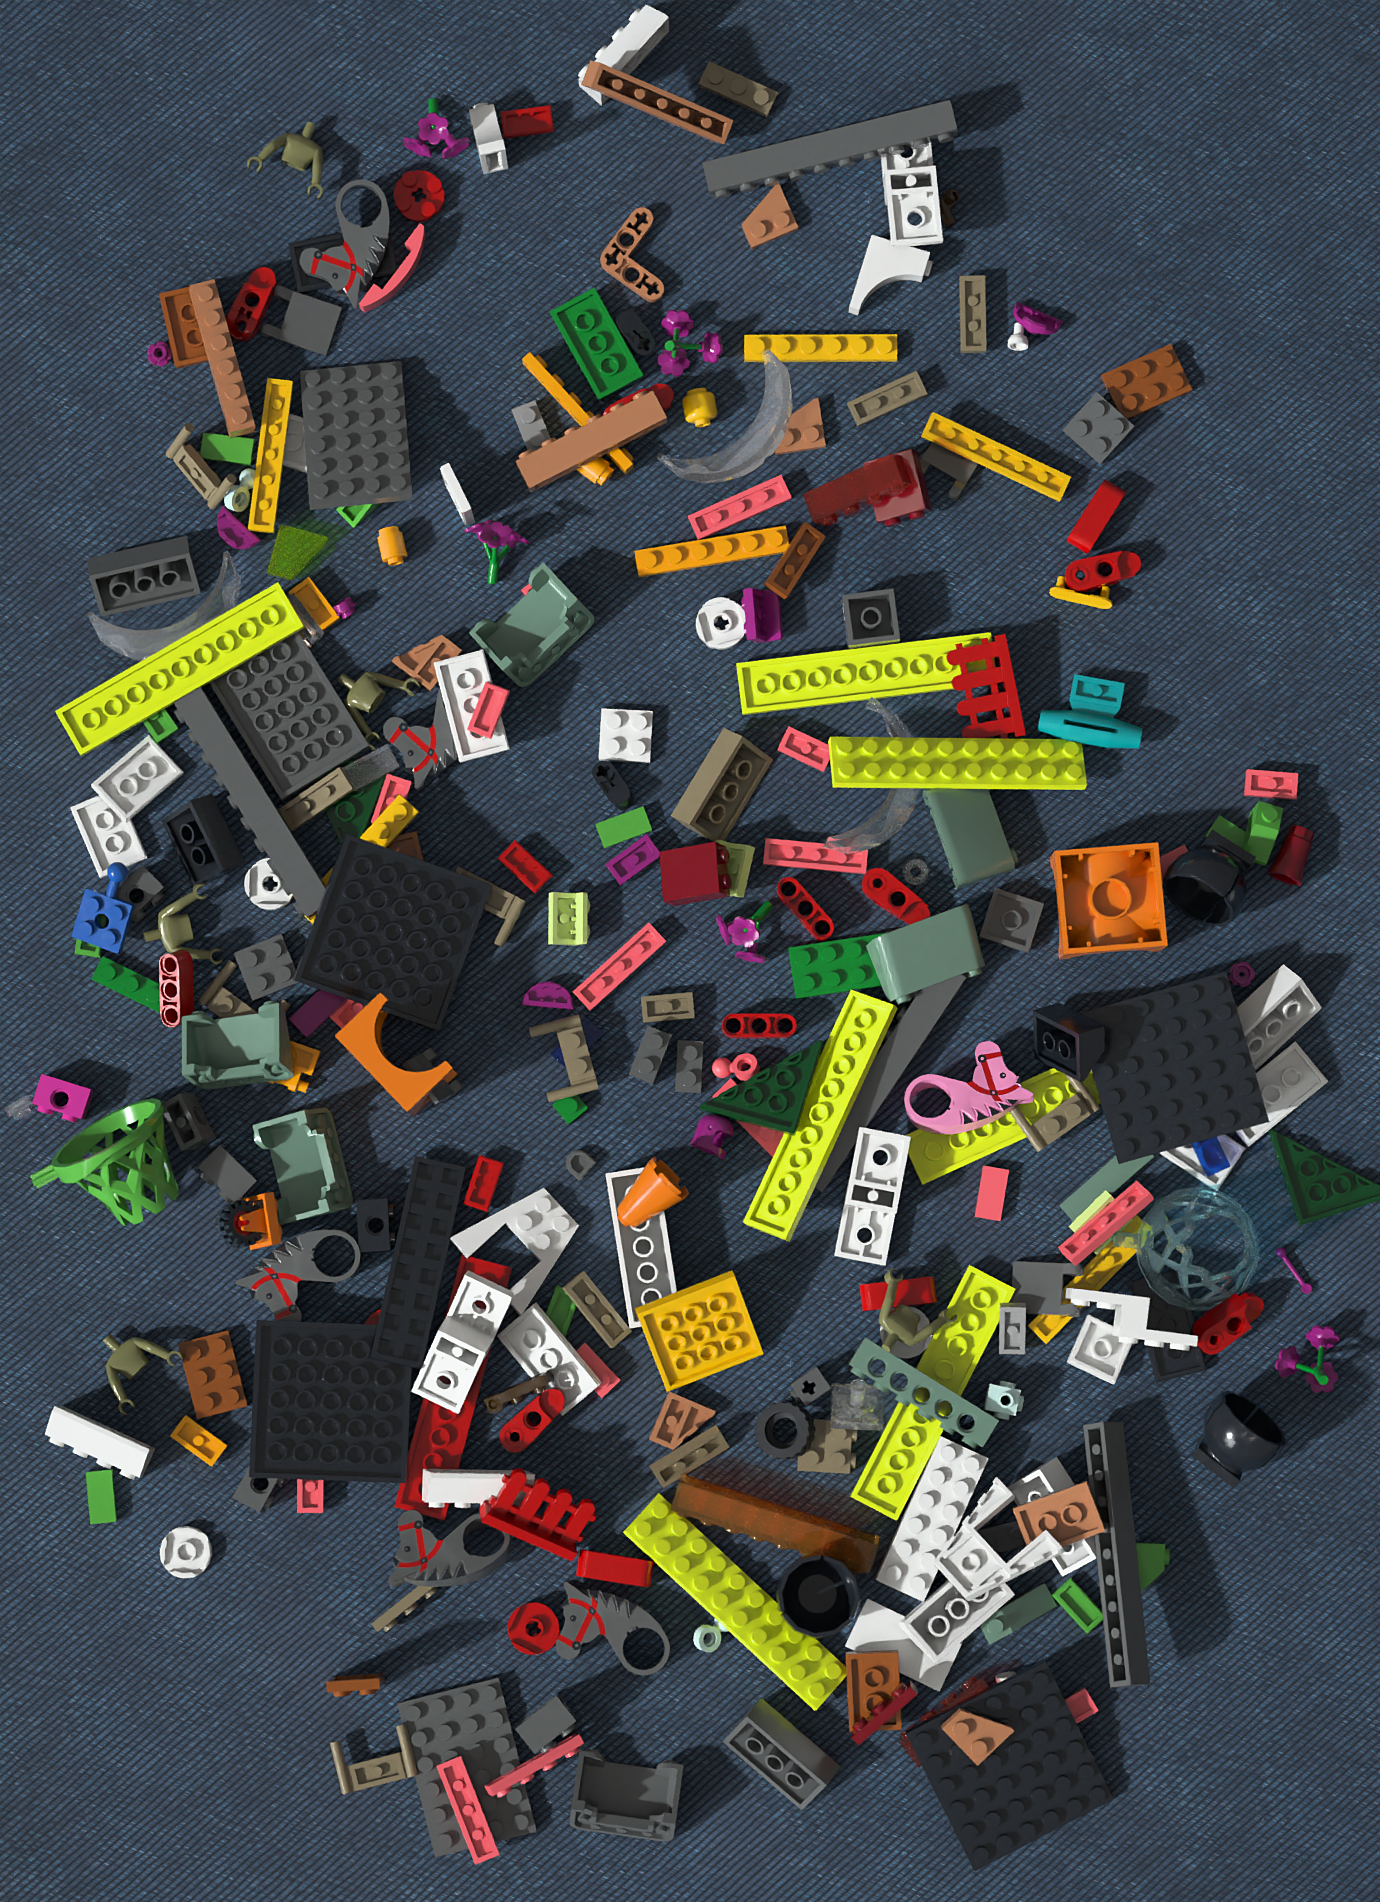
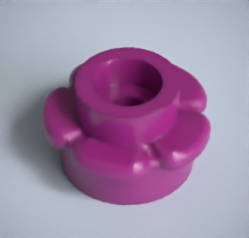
(159, 360)
(345, 607)
(1244, 967)

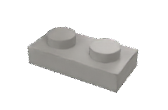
(531, 425)
(1012, 1328)

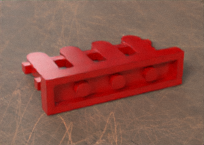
(991, 677)
(535, 1529)

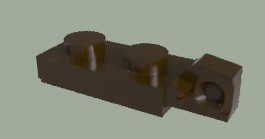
(517, 1392)

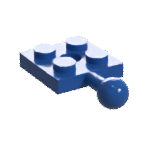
(116, 909)

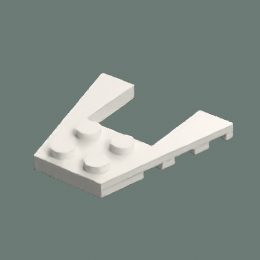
(540, 1226)
(971, 1561)

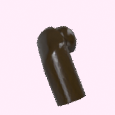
(947, 202)

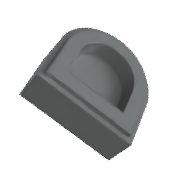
(579, 1164)

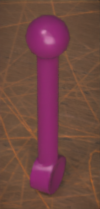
(1305, 1287)

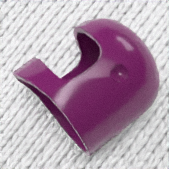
(711, 1133)

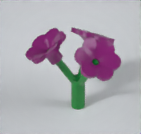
(434, 129)
(674, 358)
(493, 535)
(745, 933)
(1319, 1374)

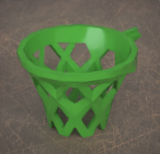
(72, 1168)

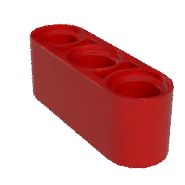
(1096, 516)
(802, 896)
(176, 976)
(771, 1021)
(908, 1293)
(615, 1568)

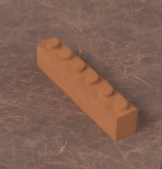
(657, 102)
(222, 358)
(591, 441)

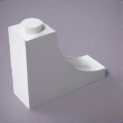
(488, 138)
(885, 266)

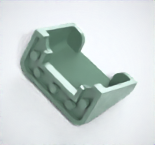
(535, 629)
(970, 834)
(926, 953)
(237, 1048)
(306, 1164)

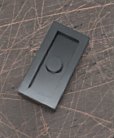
(689, 1066)

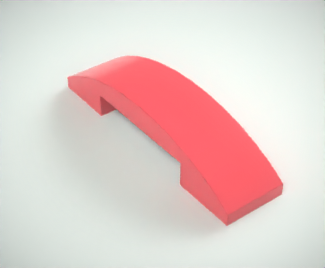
(378, 296)

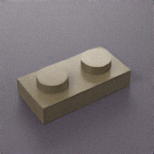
(667, 1007)

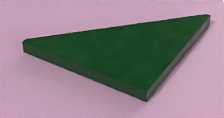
(354, 810)
(772, 1096)
(1319, 1184)

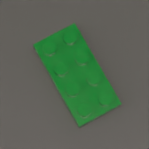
(596, 344)
(832, 967)

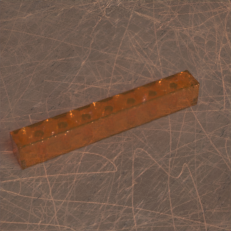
(774, 1523)

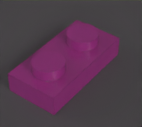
(633, 860)

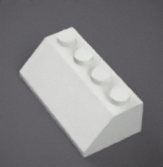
(630, 45)
(1275, 1013)
(99, 1441)
(1045, 1481)
(465, 1486)
(949, 1618)

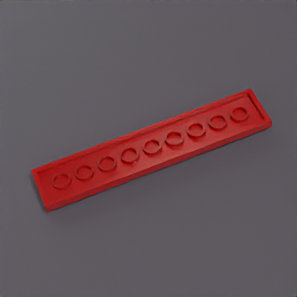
(439, 1431)

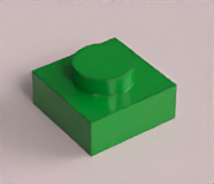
(570, 1108)

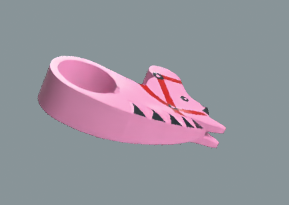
(975, 1103)

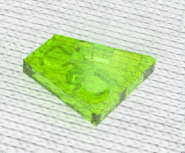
(293, 551)

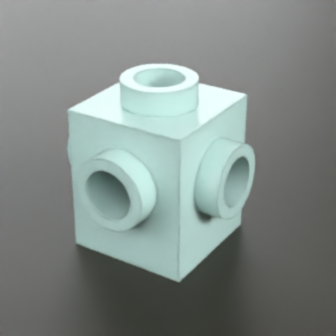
(993, 1400)

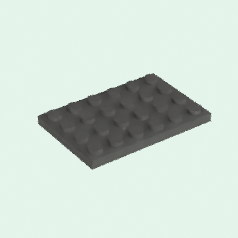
(356, 435)
(289, 715)
(476, 1726)

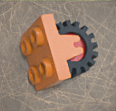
(250, 1222)

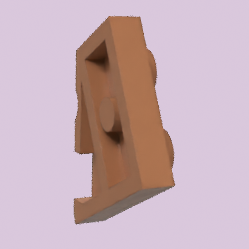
(769, 219)
(803, 430)
(420, 660)
(678, 1420)
(976, 1734)

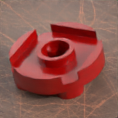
(410, 184)
(540, 1641)

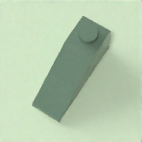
(1017, 1613)

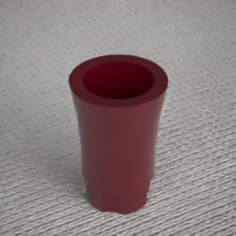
(1292, 856)

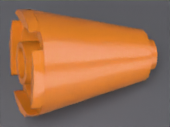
(651, 1194)

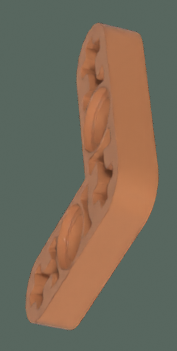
(625, 263)

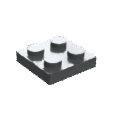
(1098, 428)
(1011, 920)
(266, 967)

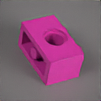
(48, 1090)

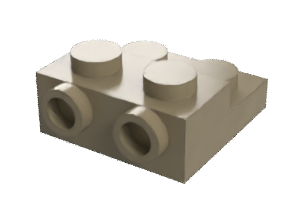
(829, 1450)

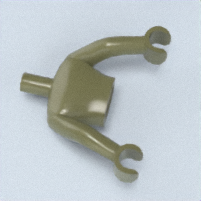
(297, 153)
(367, 695)
(176, 928)
(902, 1321)
(129, 1360)

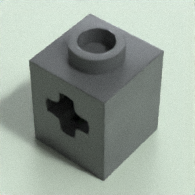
(812, 1376)

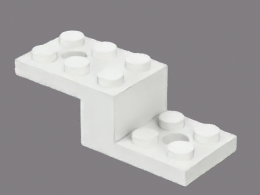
(909, 189)
(872, 1196)
(1130, 1318)
(462, 1342)

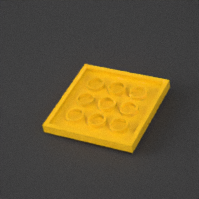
(699, 1331)

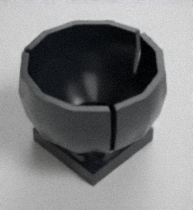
(1209, 876)
(1235, 1447)
(818, 1595)

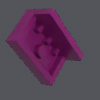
(762, 615)

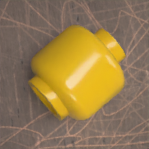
(699, 407)

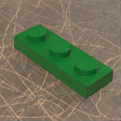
(128, 983)

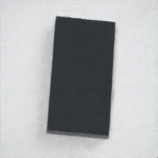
(309, 284)
(1165, 1317)

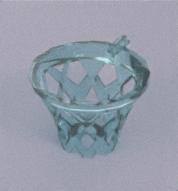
(1152, 1262)

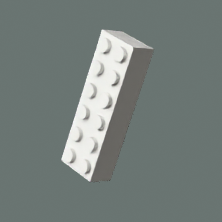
(641, 1250)
(931, 1518)

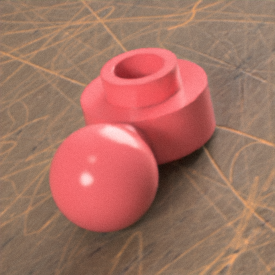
(724, 1067)

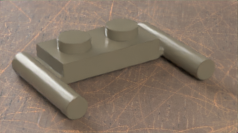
(197, 470)
(501, 904)
(222, 1001)
(575, 1056)
(1059, 1119)
(376, 1770)

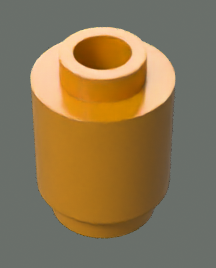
(597, 471)
(392, 545)

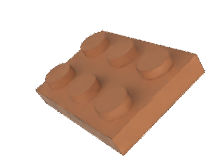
(1065, 1514)

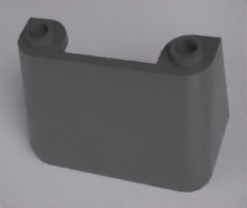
(625, 1797)

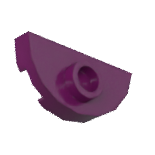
(1036, 321)
(234, 532)
(548, 995)

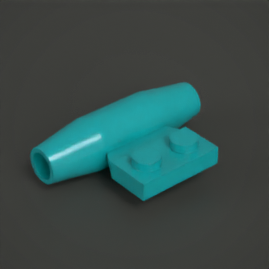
(1092, 716)

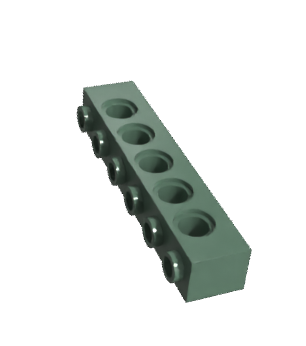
(983, 1422)

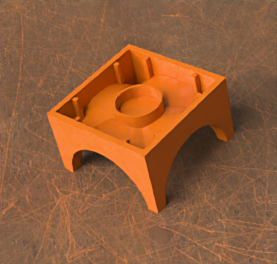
(1109, 899)
(364, 1042)

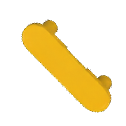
(1091, 600)

